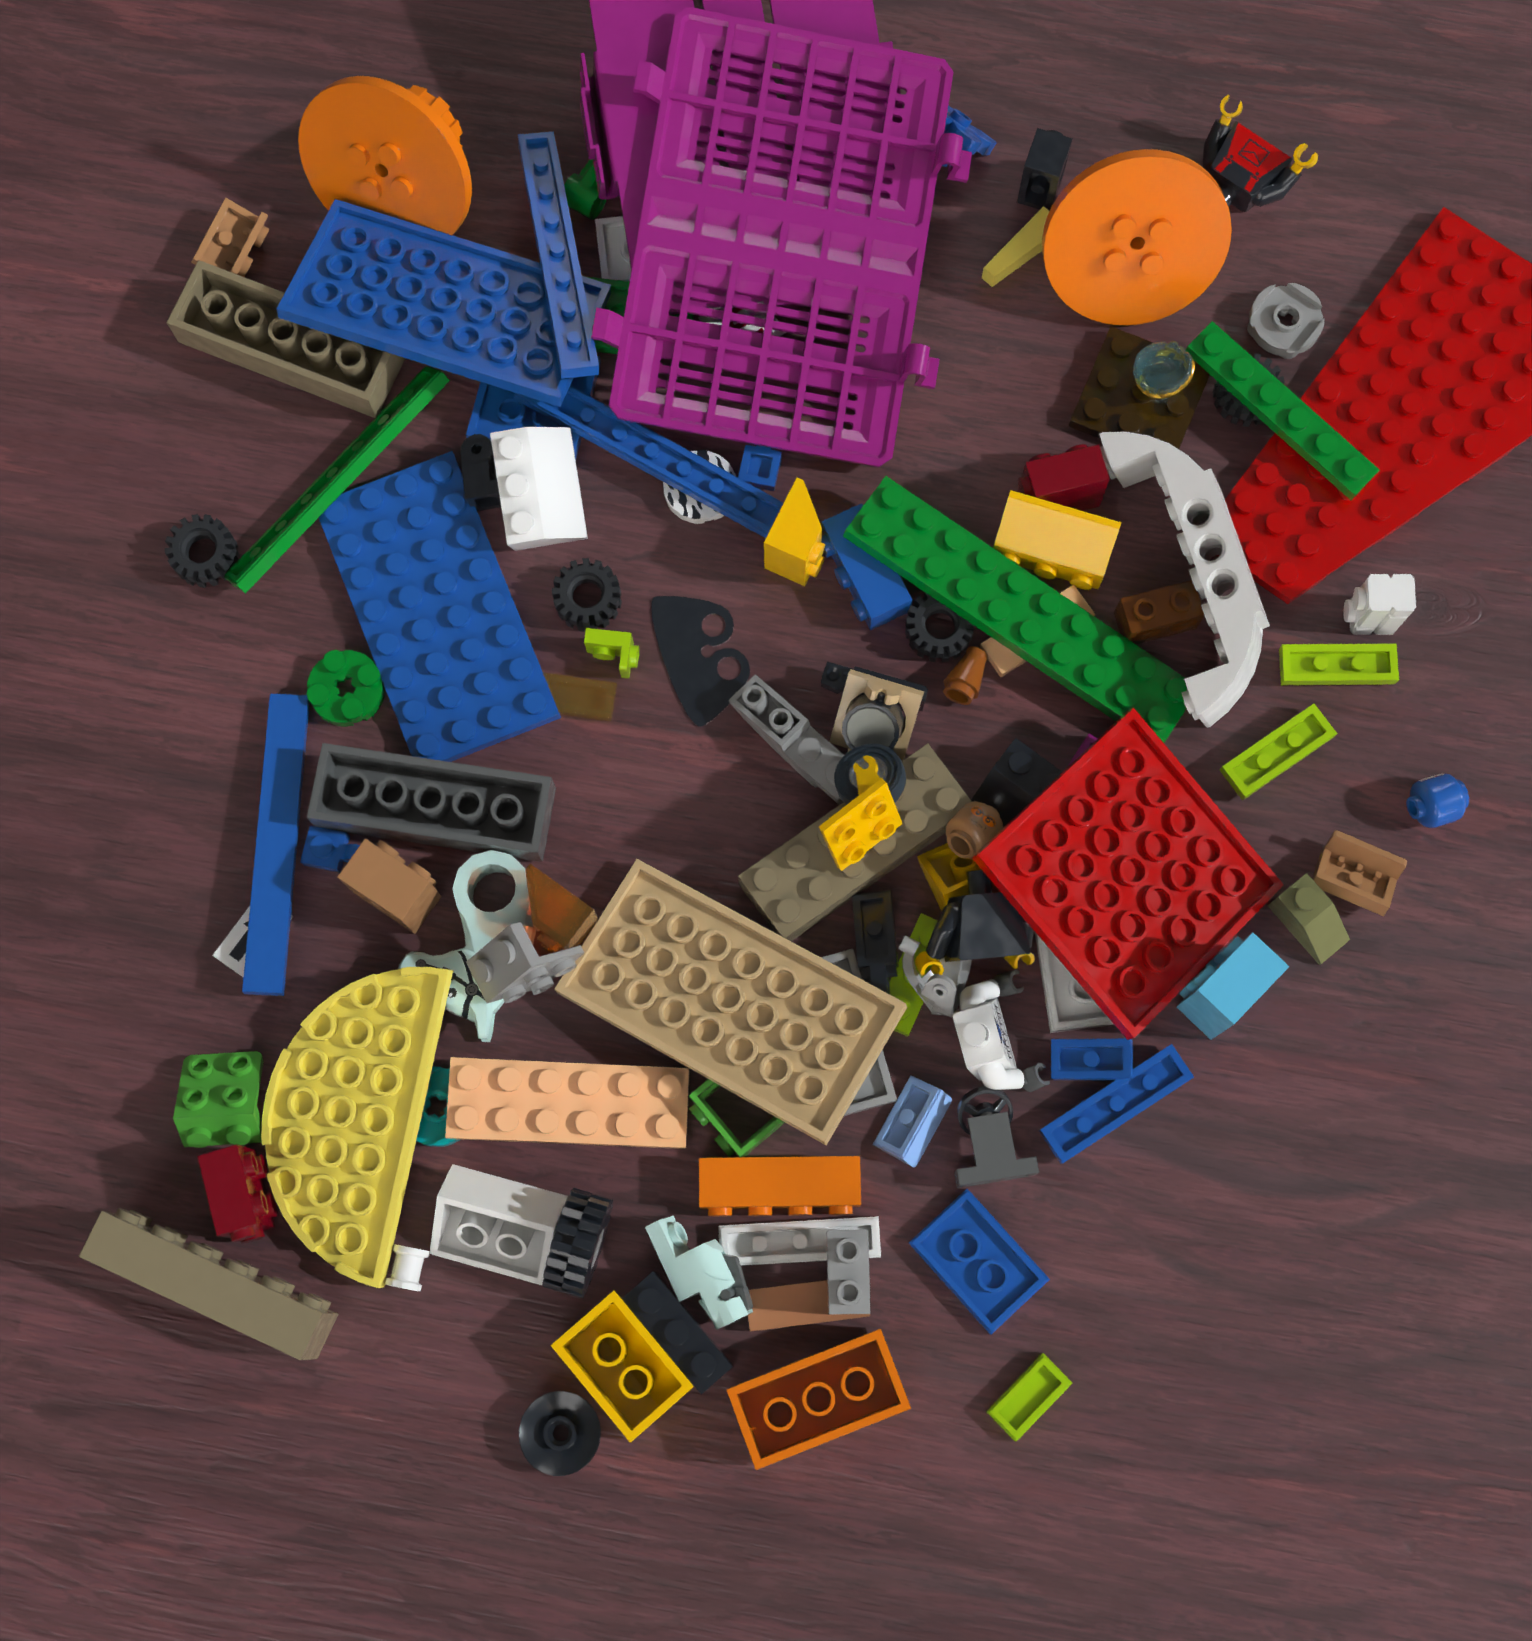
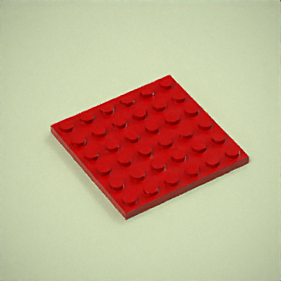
(1128, 873)

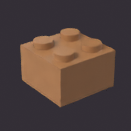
(389, 885)

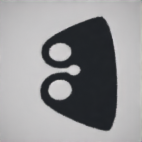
(693, 676)

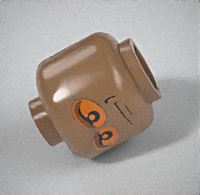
(972, 828)

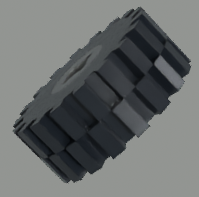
(577, 1243)

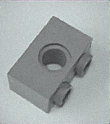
(848, 1272)

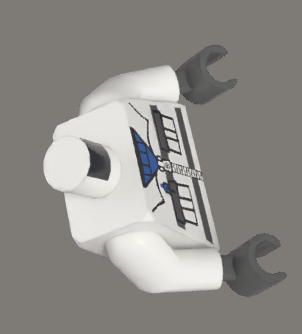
(986, 1040)

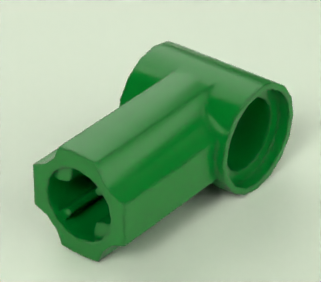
(583, 192)

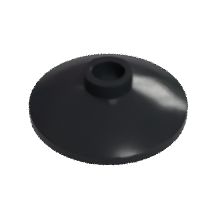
(538, 1437)

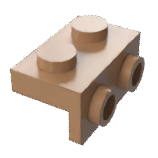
(232, 238)
(1358, 872)

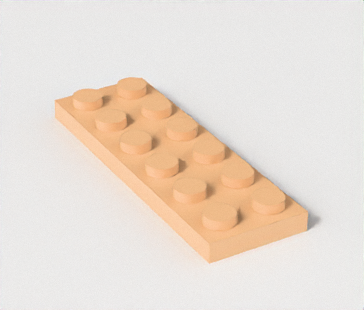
(567, 1103)

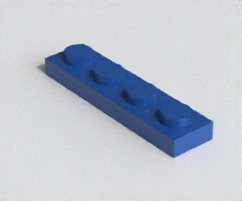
(1116, 1104)

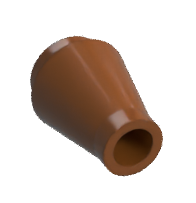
(965, 679)

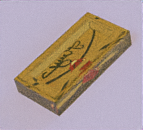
(582, 696)

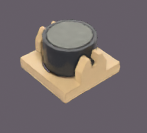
(876, 715)

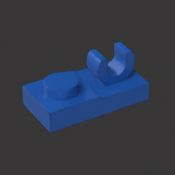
(1092, 1059)

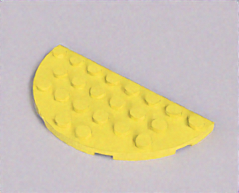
(349, 1115)

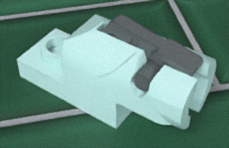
(702, 1271)

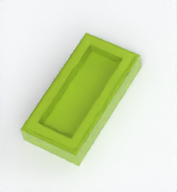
(1029, 1397)

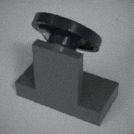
(991, 1142)

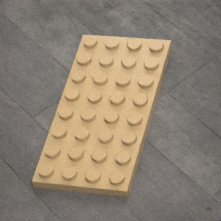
(732, 1000)

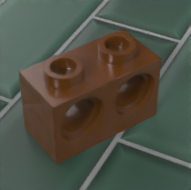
(1159, 612)

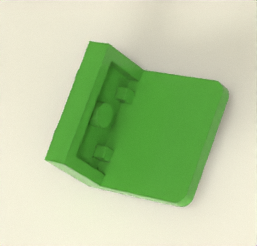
(219, 1099)

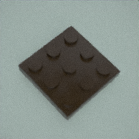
(1116, 403)

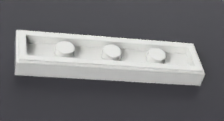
(791, 1240)

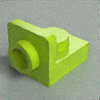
(608, 644)

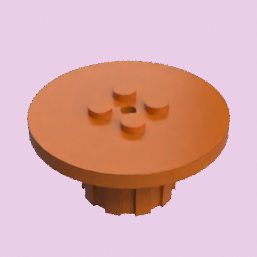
(386, 152)
(1136, 237)

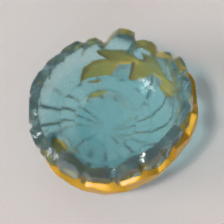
(1163, 369)

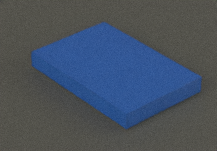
(978, 1261)

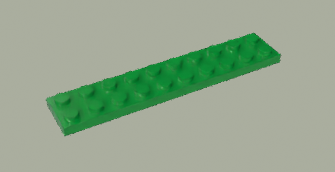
(1016, 608)

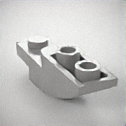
(789, 734)

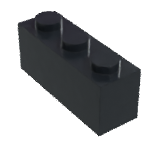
(677, 1332)

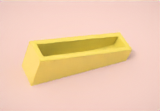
(1018, 250)

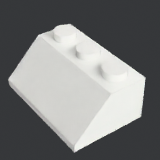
(538, 486)
(495, 1223)

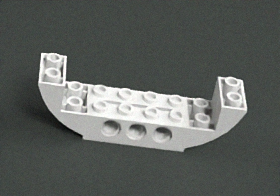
(1237, 616)

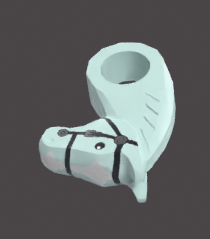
(479, 929)

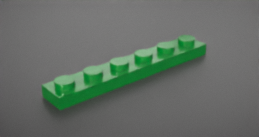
(1282, 410)

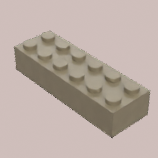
(241, 325)
(801, 880)
(207, 1284)

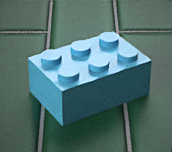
(1230, 984)

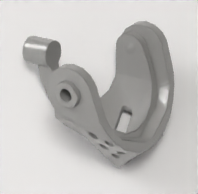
(937, 991)

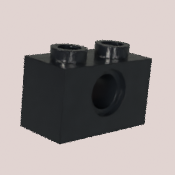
(1044, 169)

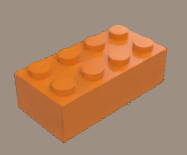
(818, 1399)

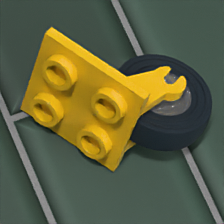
(869, 784)

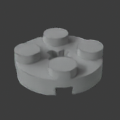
(1282, 339)

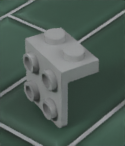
(512, 967)

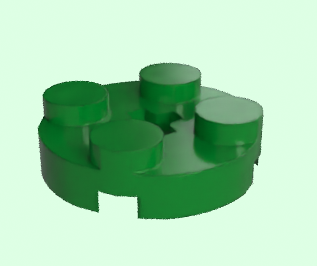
(337, 668)

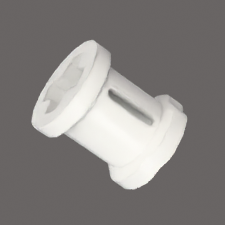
(407, 1268)

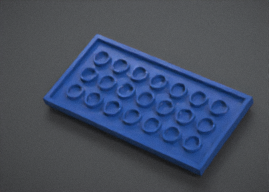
(432, 300)
(437, 612)

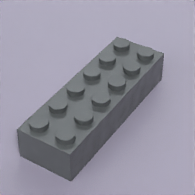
(431, 802)

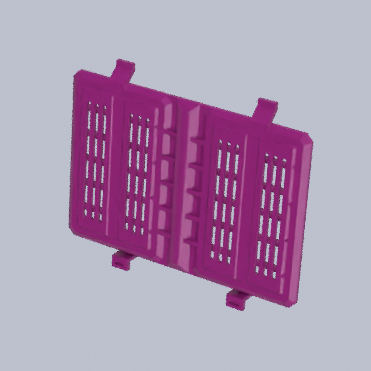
(782, 237)

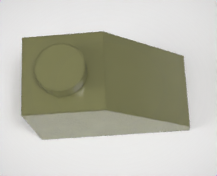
(1311, 918)

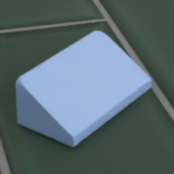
(913, 1121)

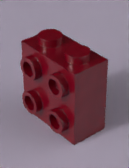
(1067, 479)
(238, 1193)

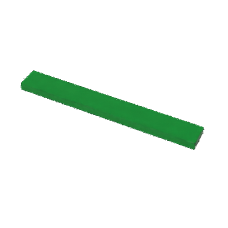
(336, 478)

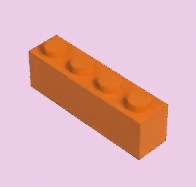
(780, 1183)

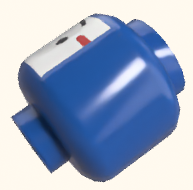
(1437, 800)

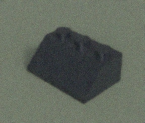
(1015, 780)

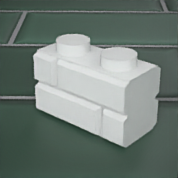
(1380, 604)

